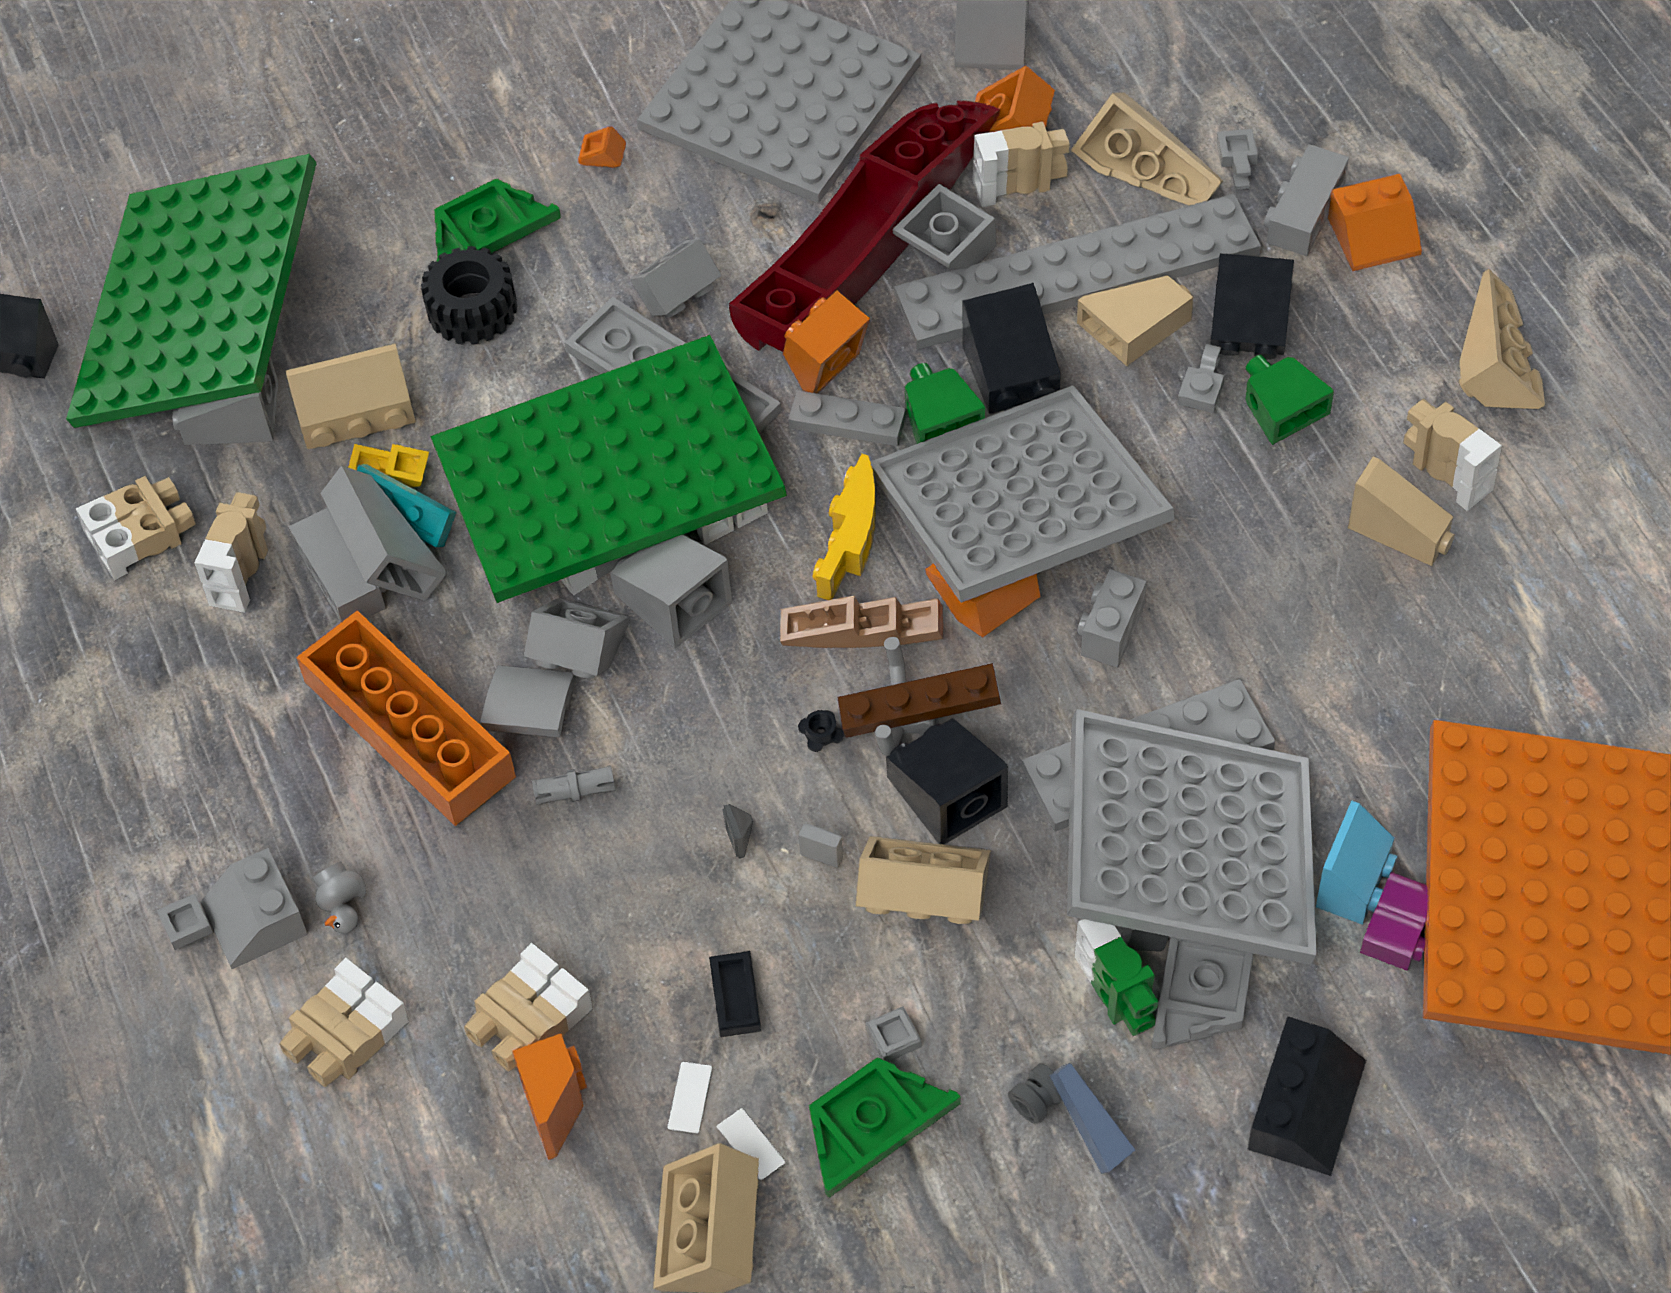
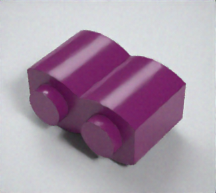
(1398, 923)

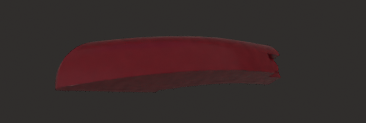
(854, 234)

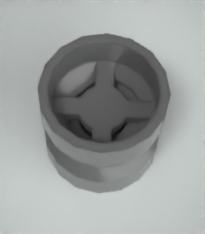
(1035, 1095)

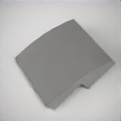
(527, 701)

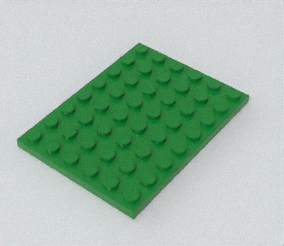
(193, 292)
(606, 467)

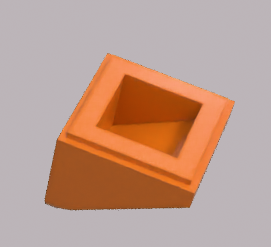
(602, 148)

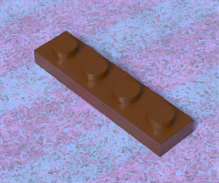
(919, 700)

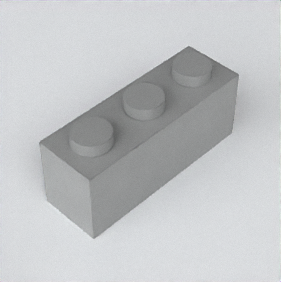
(1305, 199)
(333, 567)

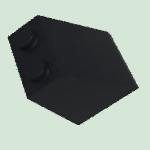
(1252, 305)
(1009, 347)
(949, 779)

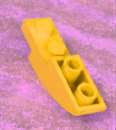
(852, 532)

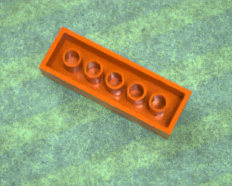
(406, 717)

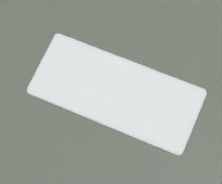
(689, 1097)
(747, 1138)

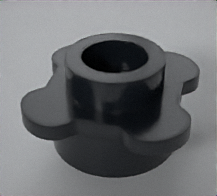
(820, 720)

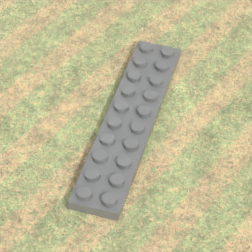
(1098, 261)

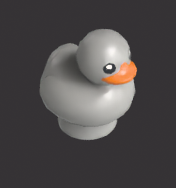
(334, 890)

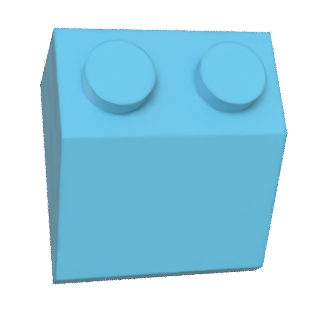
(1356, 866)

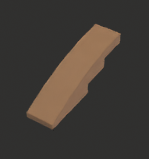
(862, 625)

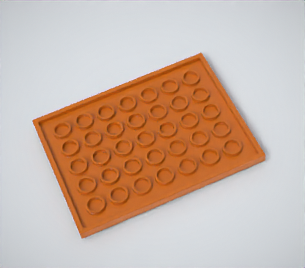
(1548, 887)

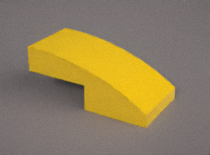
(401, 463)

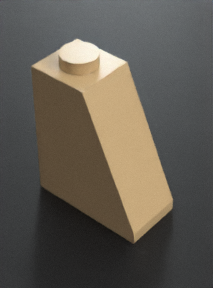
(1135, 316)
(1399, 514)

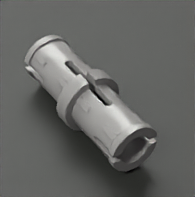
(573, 785)

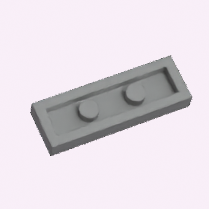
(847, 418)

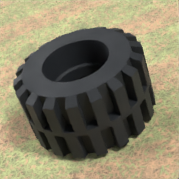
(464, 274)

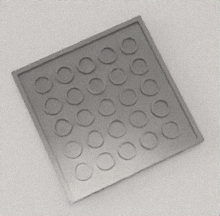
(780, 94)
(1020, 493)
(1190, 837)

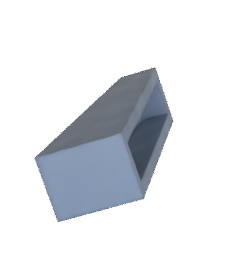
(1093, 1122)

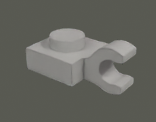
(1238, 150)
(1203, 385)

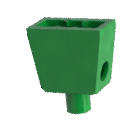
(1285, 396)
(939, 402)

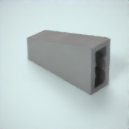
(380, 537)

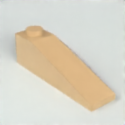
(1140, 150)
(1495, 353)

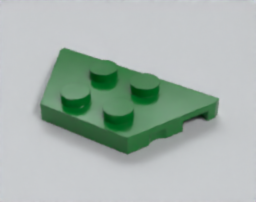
(490, 218)
(872, 1118)

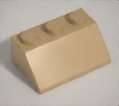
(350, 396)
(922, 879)
(707, 1221)

